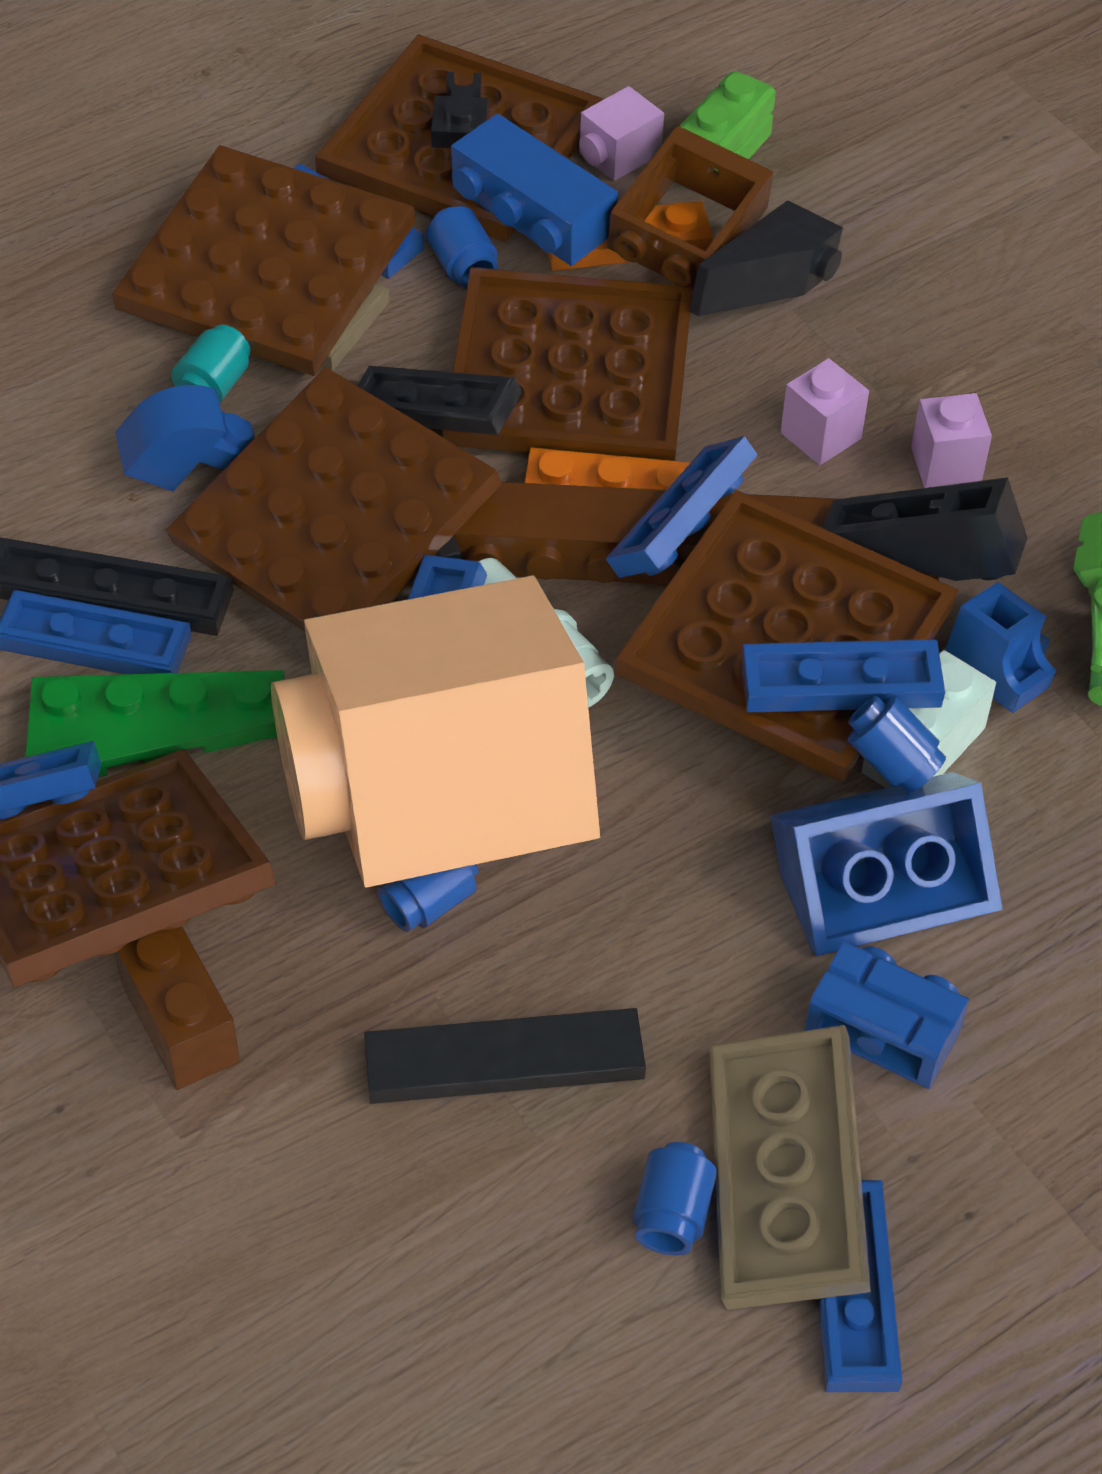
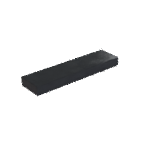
(116, 583)
(504, 1055)

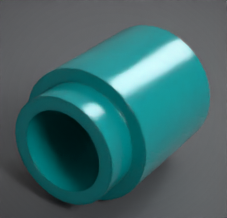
(214, 360)

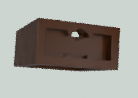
(689, 162)

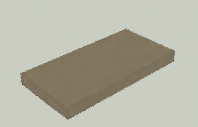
(787, 1169)

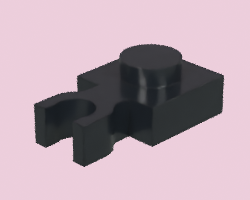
(458, 111)

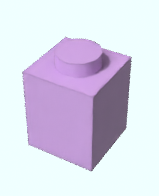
(621, 133)
(824, 411)
(951, 440)

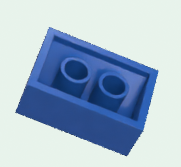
(888, 862)

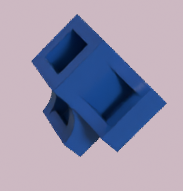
(1005, 642)

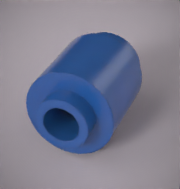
(460, 243)
(895, 743)
(426, 897)
(673, 1198)

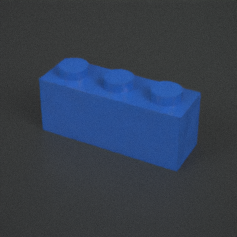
(533, 189)

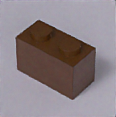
(178, 1005)

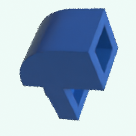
(177, 431)

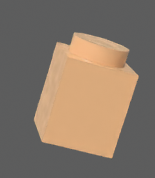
(440, 732)

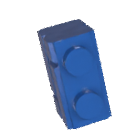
(889, 1012)

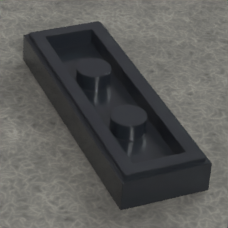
(445, 398)

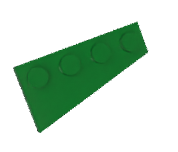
(150, 713)

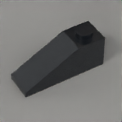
(769, 262)
(938, 530)

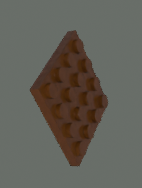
(388, 135)
(266, 255)
(591, 360)
(333, 504)
(768, 582)
(119, 866)

